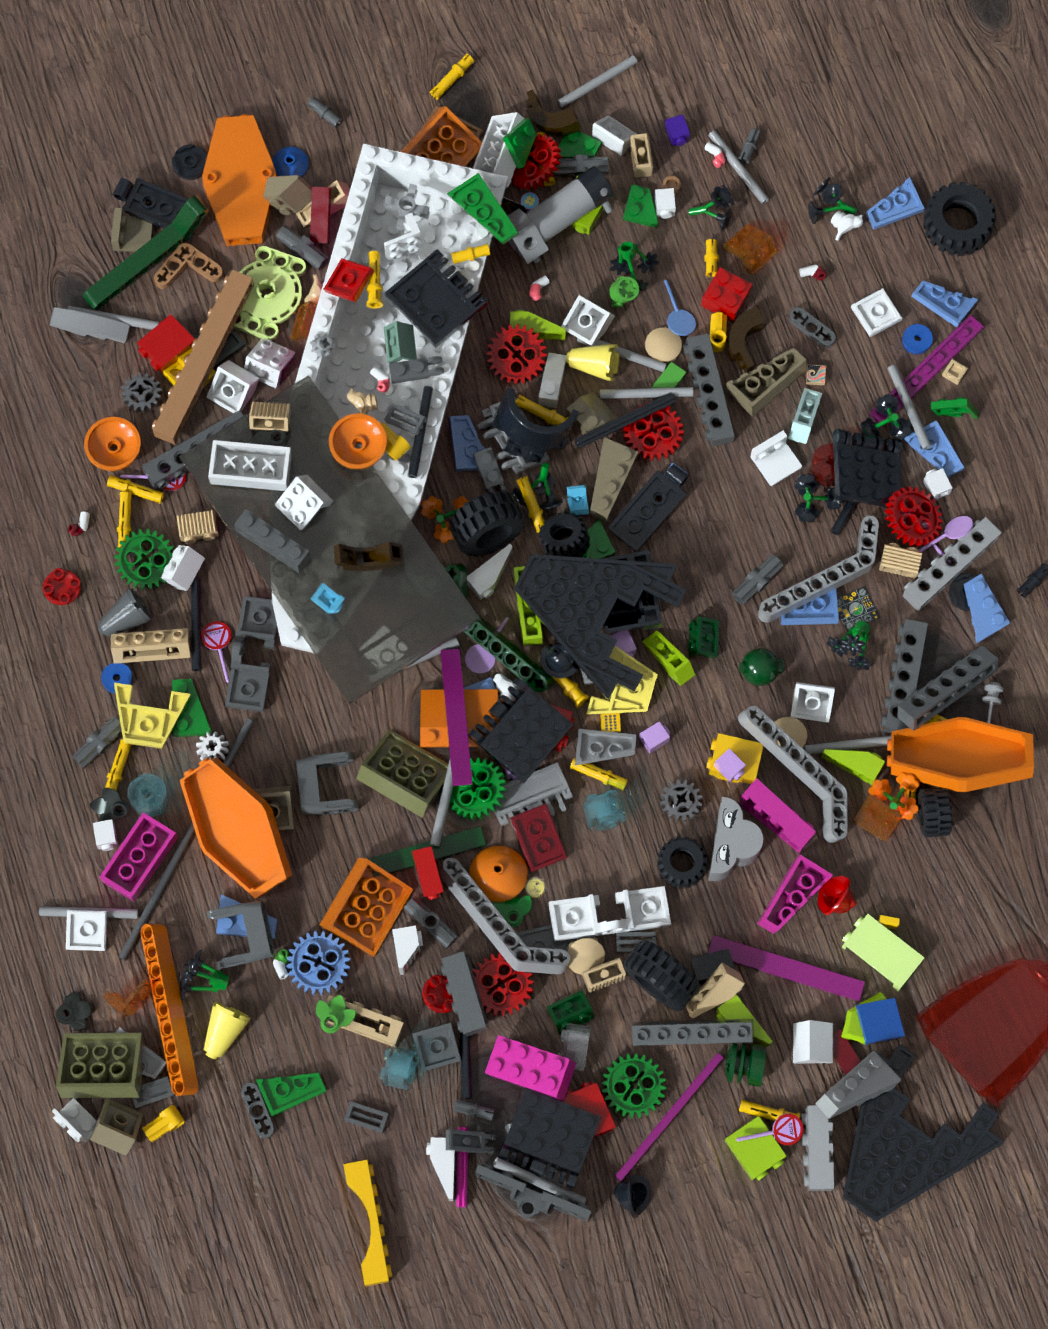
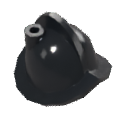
(557, 661)
(634, 1194)

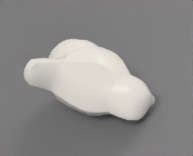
(845, 222)
(502, 685)

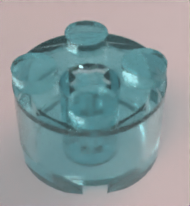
(142, 786)
(603, 810)
(399, 1068)

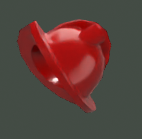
(836, 896)

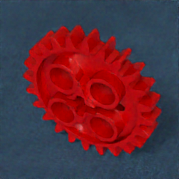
(546, 153)
(529, 341)
(661, 445)
(913, 516)
(512, 1000)

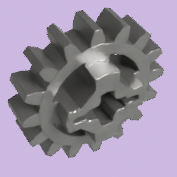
(149, 396)
(687, 805)

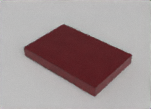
(538, 837)

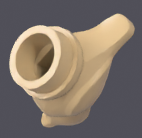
(315, 291)
(362, 401)

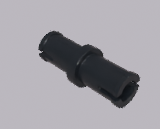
(1033, 580)

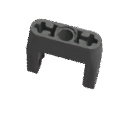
(309, 784)
(256, 928)

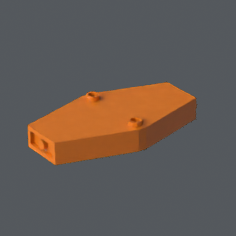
(237, 180)
(962, 754)
(235, 827)

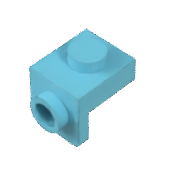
(577, 500)
(327, 599)

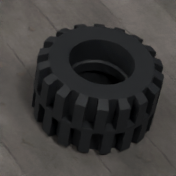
(562, 526)
(934, 812)
(686, 846)

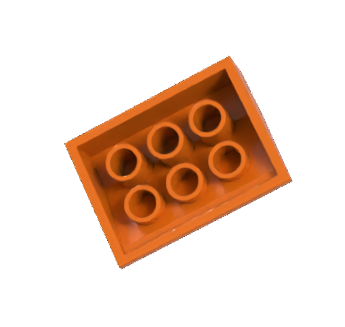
(444, 140)
(434, 721)
(366, 906)

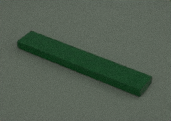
(449, 846)

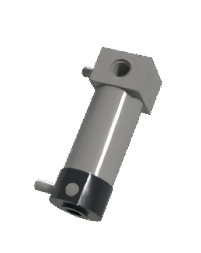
(559, 212)

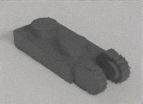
(414, 369)
(489, 470)
(468, 1141)

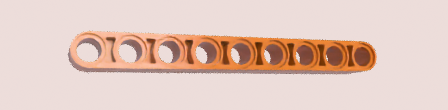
(169, 1009)

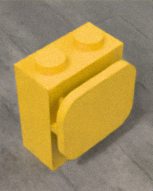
(746, 750)

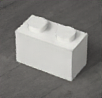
(182, 567)

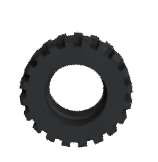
(961, 197)
(487, 523)
(661, 975)

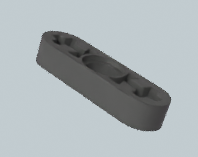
(812, 320)
(258, 1126)

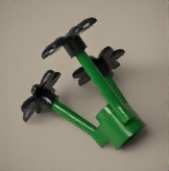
(628, 252)
(859, 632)
(217, 980)

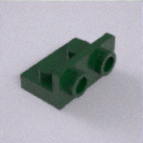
(703, 637)
(572, 1010)

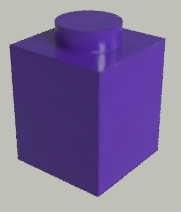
(677, 130)

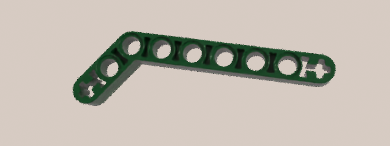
(148, 255)
(507, 646)

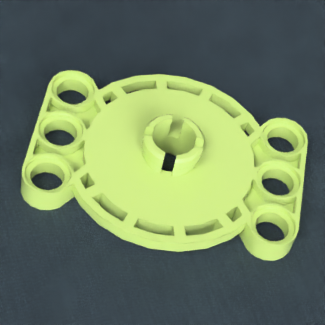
(277, 304)

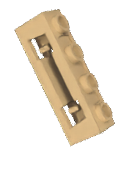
(151, 645)
(376, 1016)

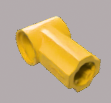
(718, 331)
(396, 445)
(168, 1120)

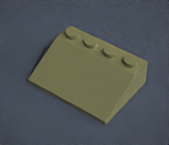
(404, 773)
(100, 1065)

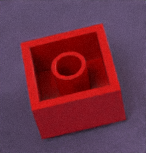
(726, 294)

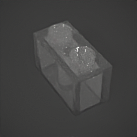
(575, 1044)

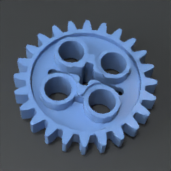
(310, 978)

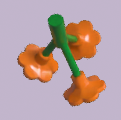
(433, 507)
(906, 805)

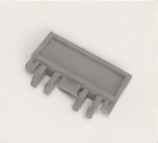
(518, 463)
(541, 786)

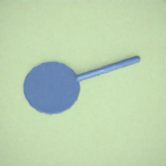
(679, 321)

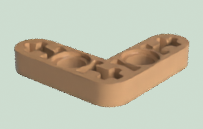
(188, 260)

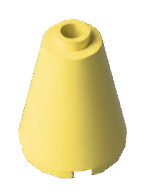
(595, 360)
(223, 1029)

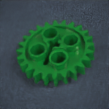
(133, 546)
(478, 805)
(648, 1095)

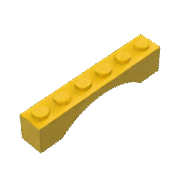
(374, 1265)

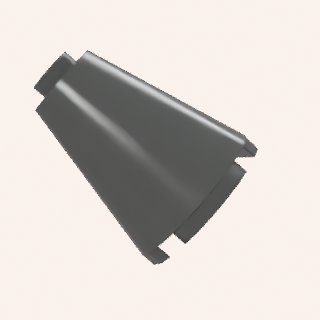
(124, 614)

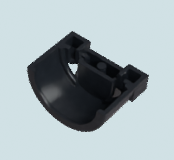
(525, 437)
(645, 613)

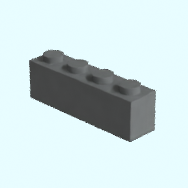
(272, 541)
(465, 994)

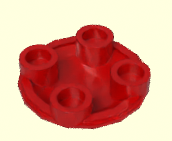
(61, 587)
(436, 994)

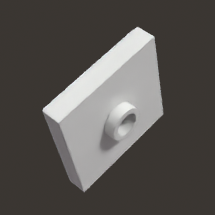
(876, 312)
(86, 930)

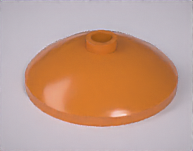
(355, 430)
(110, 433)
(499, 885)

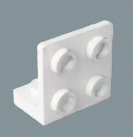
(406, 243)
(268, 361)
(775, 459)
(302, 501)
(76, 1119)

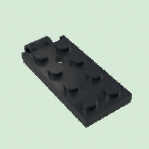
(164, 203)
(644, 513)

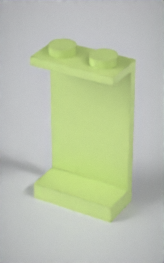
(883, 950)

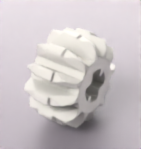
(218, 742)

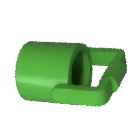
(623, 291)

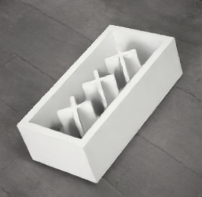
(493, 153)
(250, 465)

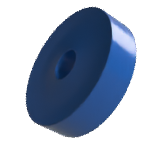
(914, 346)
(113, 670)

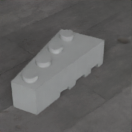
(862, 1083)
(818, 1150)

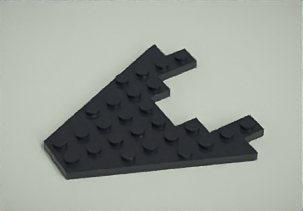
(576, 598)
(899, 1162)

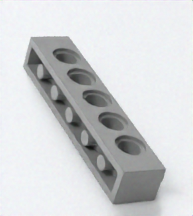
(920, 598)

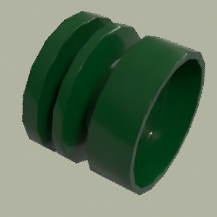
(746, 1064)

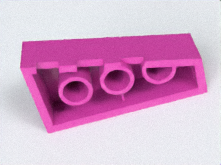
(777, 816)
(795, 889)

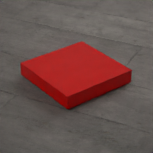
(348, 280)

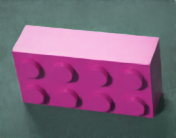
(138, 857)
(530, 1067)

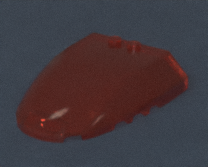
(993, 1026)

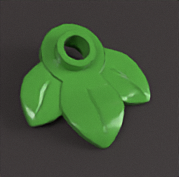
(336, 1012)

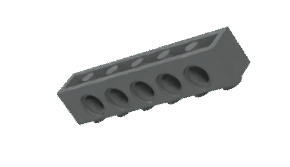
(702, 345)
(170, 458)
(916, 631)
(947, 688)
(693, 1032)

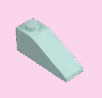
(805, 416)

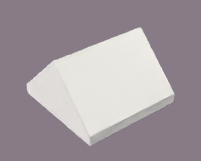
(612, 134)
(812, 702)
(812, 1042)

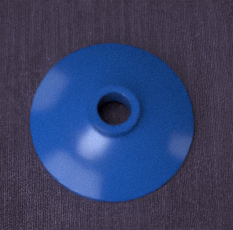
(297, 167)

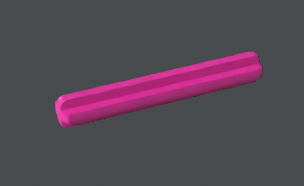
(462, 1176)

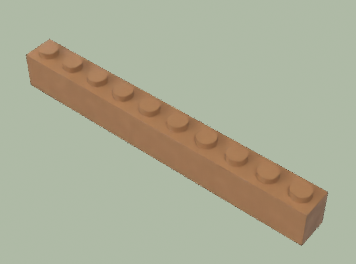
(203, 357)

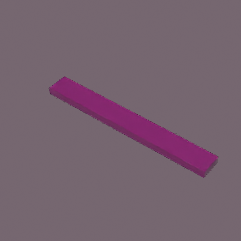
(935, 362)
(456, 717)
(789, 969)
(667, 1119)

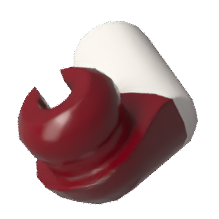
(814, 271)
(82, 526)

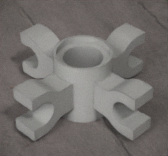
(392, 203)

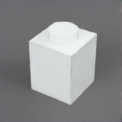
(665, 203)
(937, 483)
(105, 835)

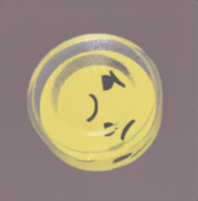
(535, 887)

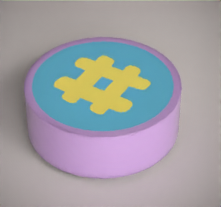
(529, 200)

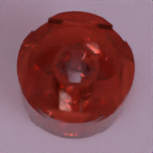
(819, 466)

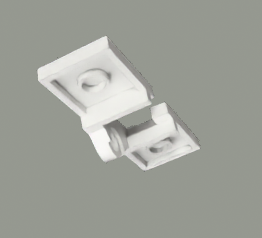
(578, 917)

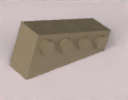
(763, 384)
(612, 475)

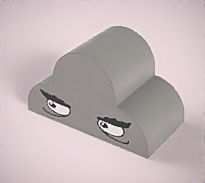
(735, 841)

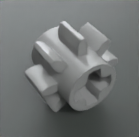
(324, 346)

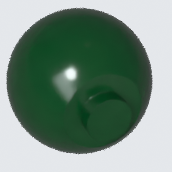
(760, 667)

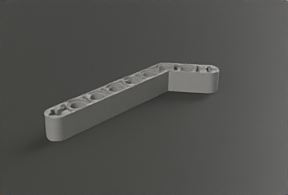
(822, 578)
(833, 827)
(554, 960)

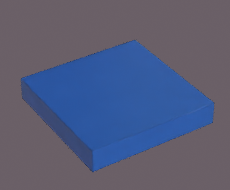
(880, 1021)

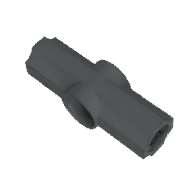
(579, 164)
(302, 247)
(757, 579)
(98, 742)
(439, 931)

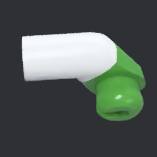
(280, 962)

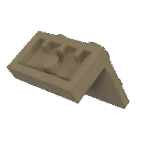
(129, 232)

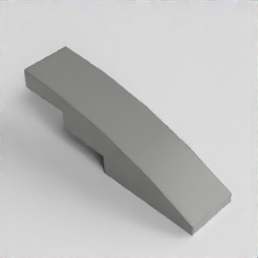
(89, 324)

